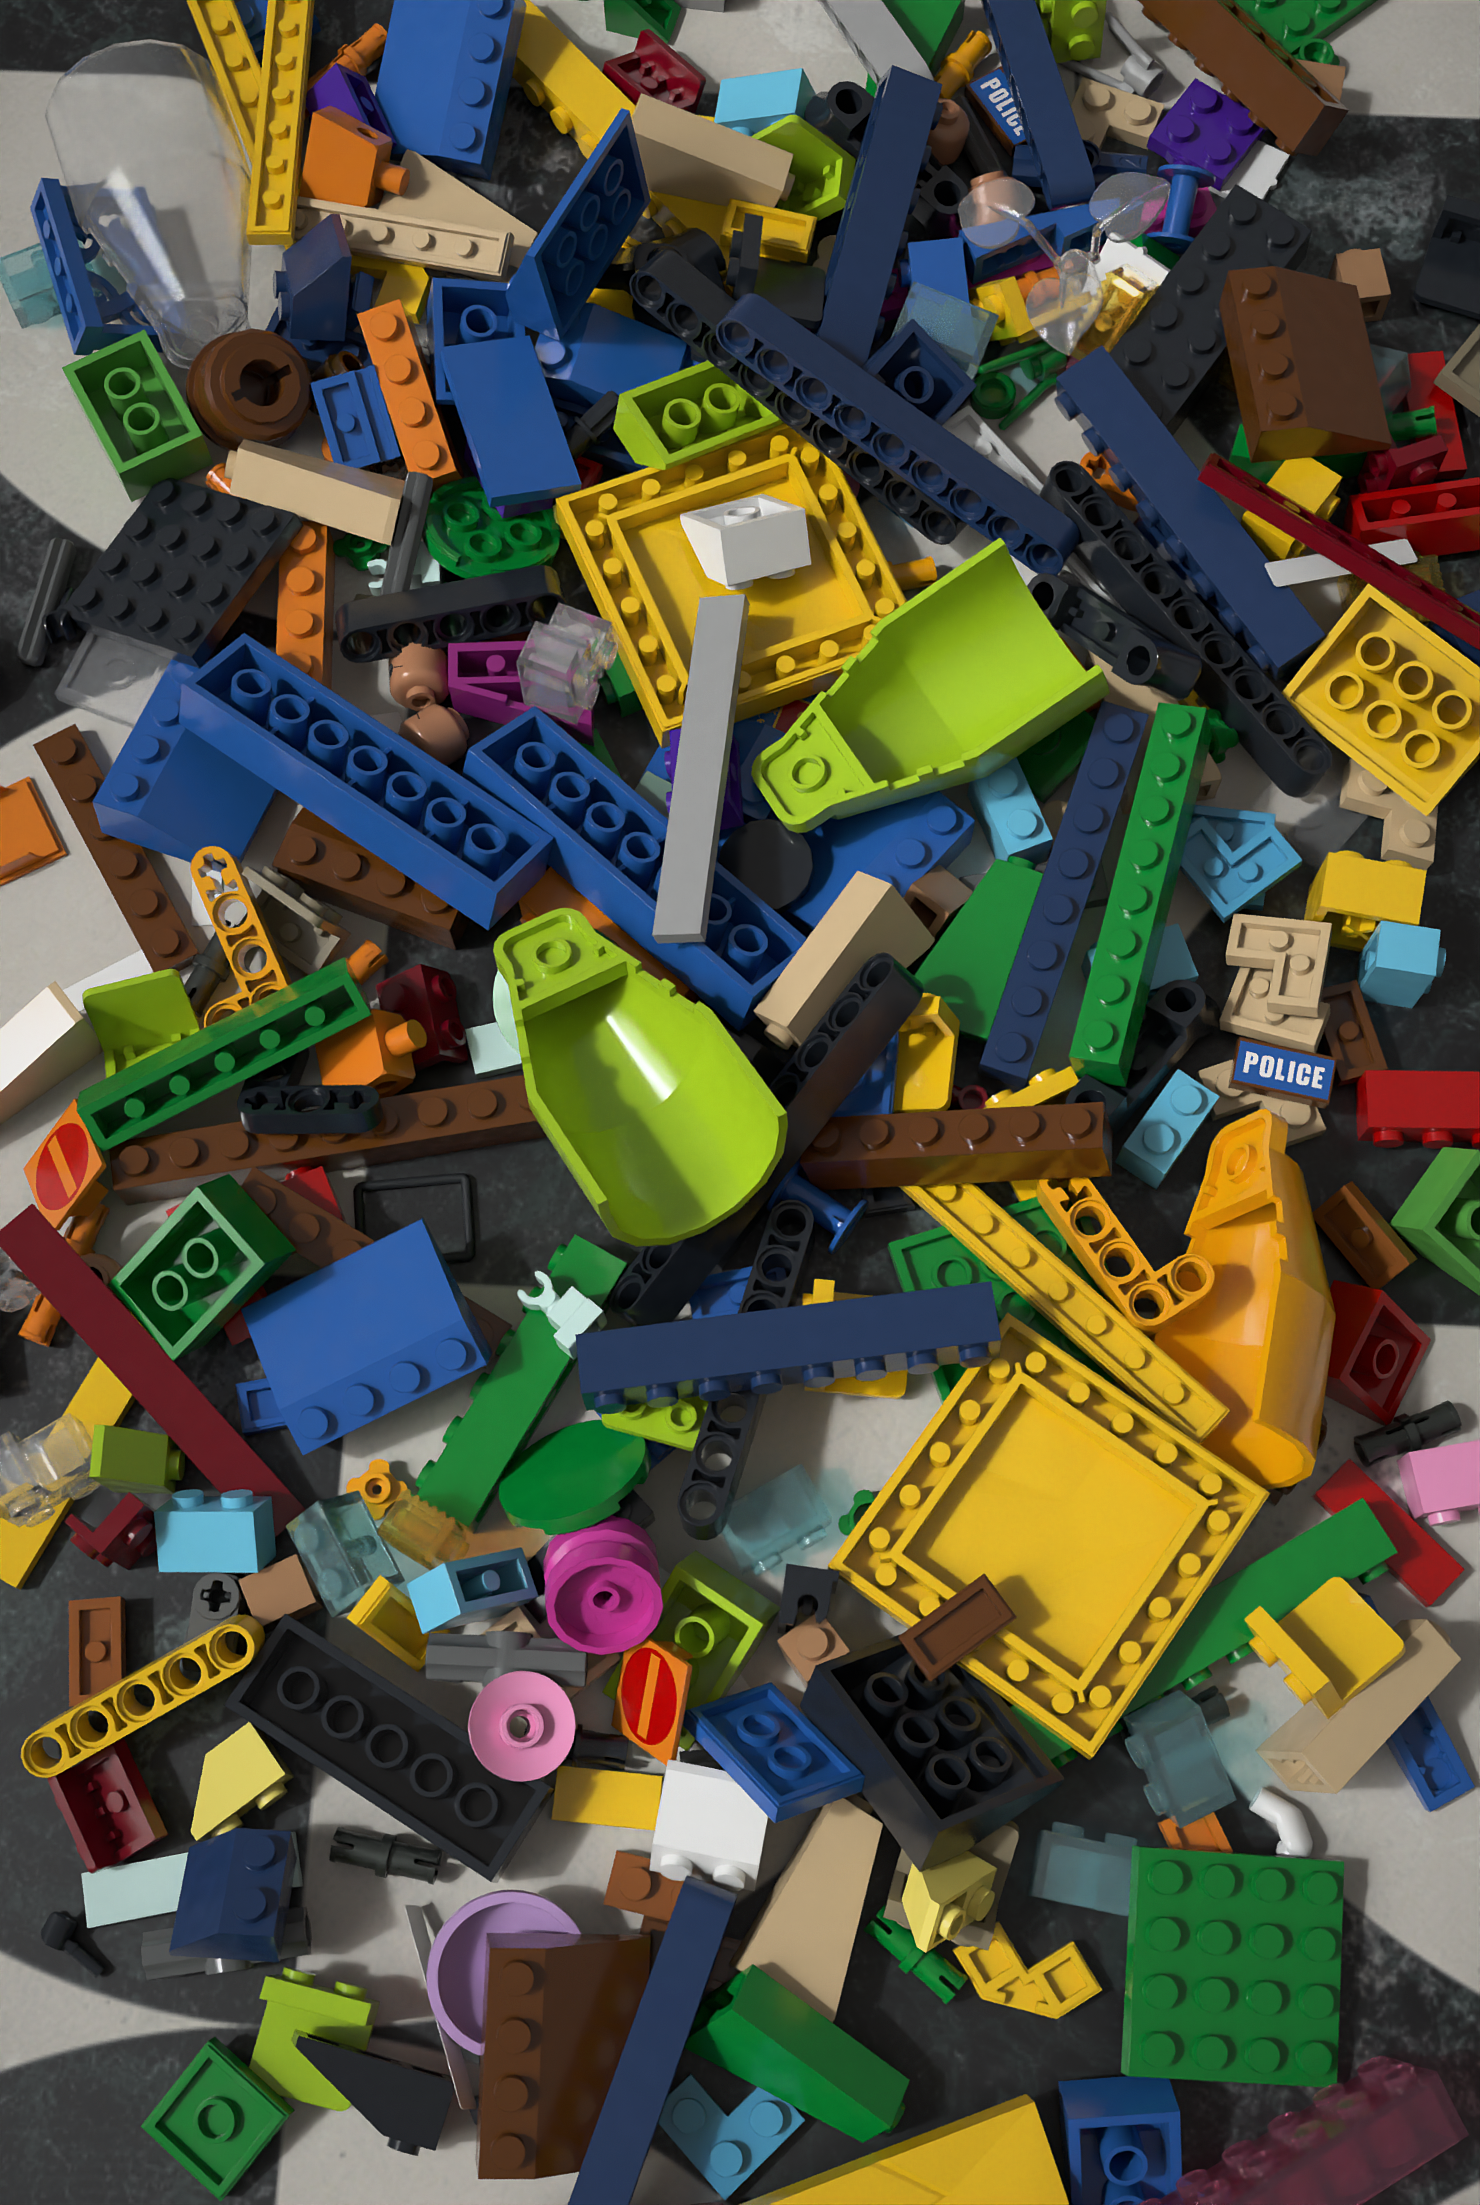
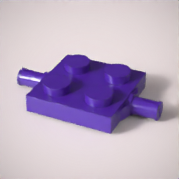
(1206, 132)

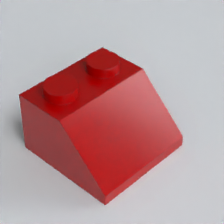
(1371, 1352)

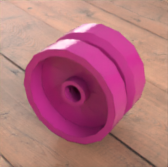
(603, 1586)

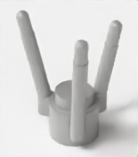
(1140, 70)

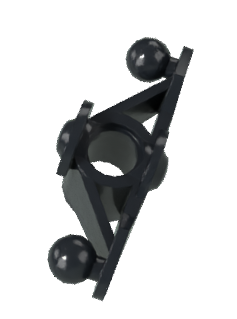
(691, 245)

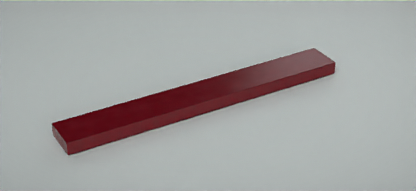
(1341, 548)
(141, 1363)

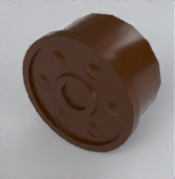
(248, 389)

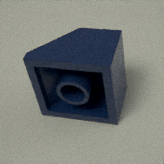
(315, 283)
(921, 372)
(235, 1896)

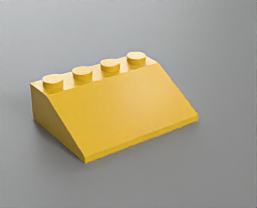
(1393, 699)

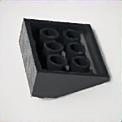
(936, 1756)

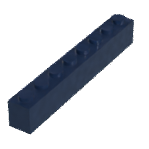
(876, 211)
(1187, 513)
(1062, 894)
(788, 1347)

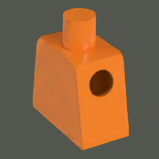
(349, 161)
(372, 1053)

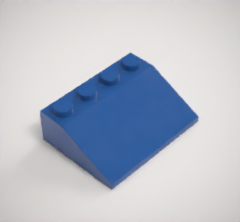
(449, 79)
(581, 234)
(177, 788)
(888, 843)
(365, 1336)

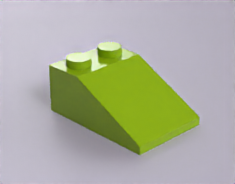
(715, 1622)

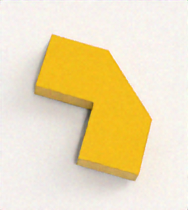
(400, 282)
(1045, 1988)

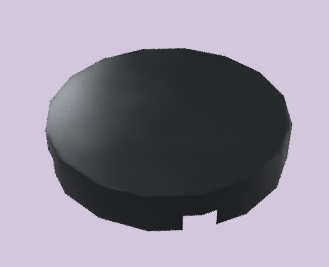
(770, 862)

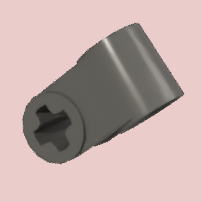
(209, 1613)

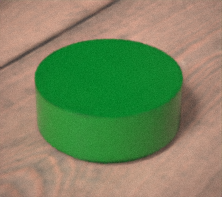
(993, 395)

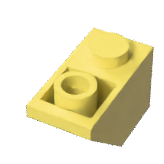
(235, 1779)
(947, 1898)

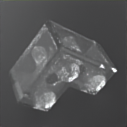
(565, 661)
(44, 1470)

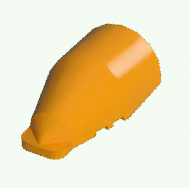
(1270, 1314)

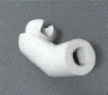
(1289, 1820)

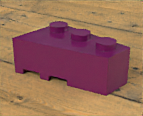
(488, 686)

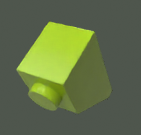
(135, 1460)

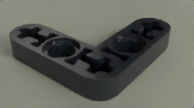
(277, 1103)

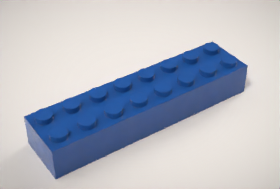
(365, 780)
(613, 853)

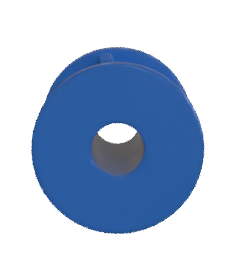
(1180, 205)
(825, 1209)

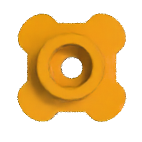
(380, 1475)

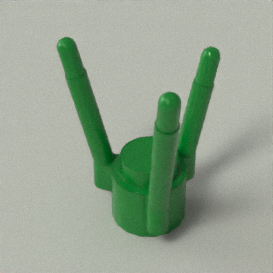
(1037, 362)

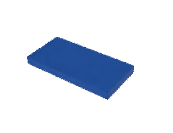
(510, 421)

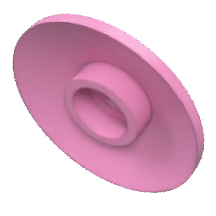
(548, 1721)

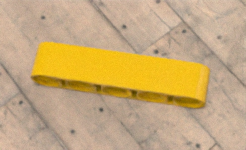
(122, 1709)

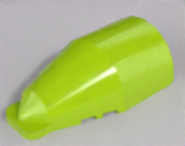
(931, 699)
(635, 1084)

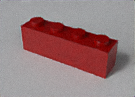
(1431, 517)
(1418, 1107)

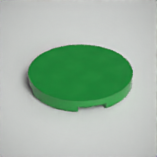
(475, 539)
(573, 1478)

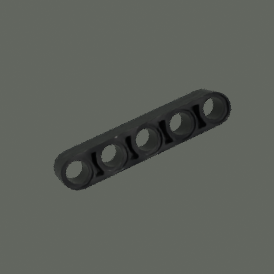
(448, 613)

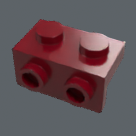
(656, 72)
(1402, 467)
(429, 998)
(121, 1536)
(107, 1808)

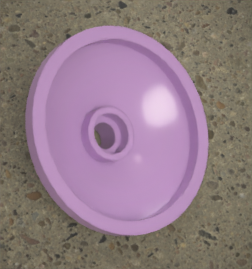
(459, 1953)

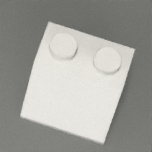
(748, 540)
(707, 1828)

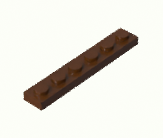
(119, 861)
(326, 1238)

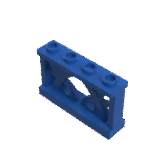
(81, 311)

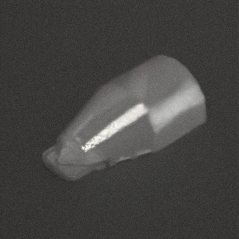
(159, 185)

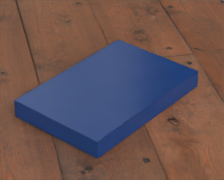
(773, 1752)

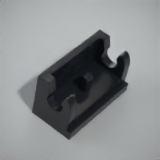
(806, 1589)

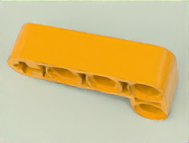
(239, 939)
(1116, 1242)

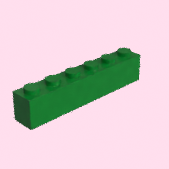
(223, 1054)
(515, 1394)

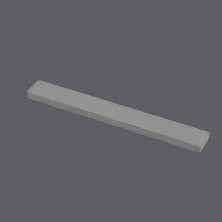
(701, 770)

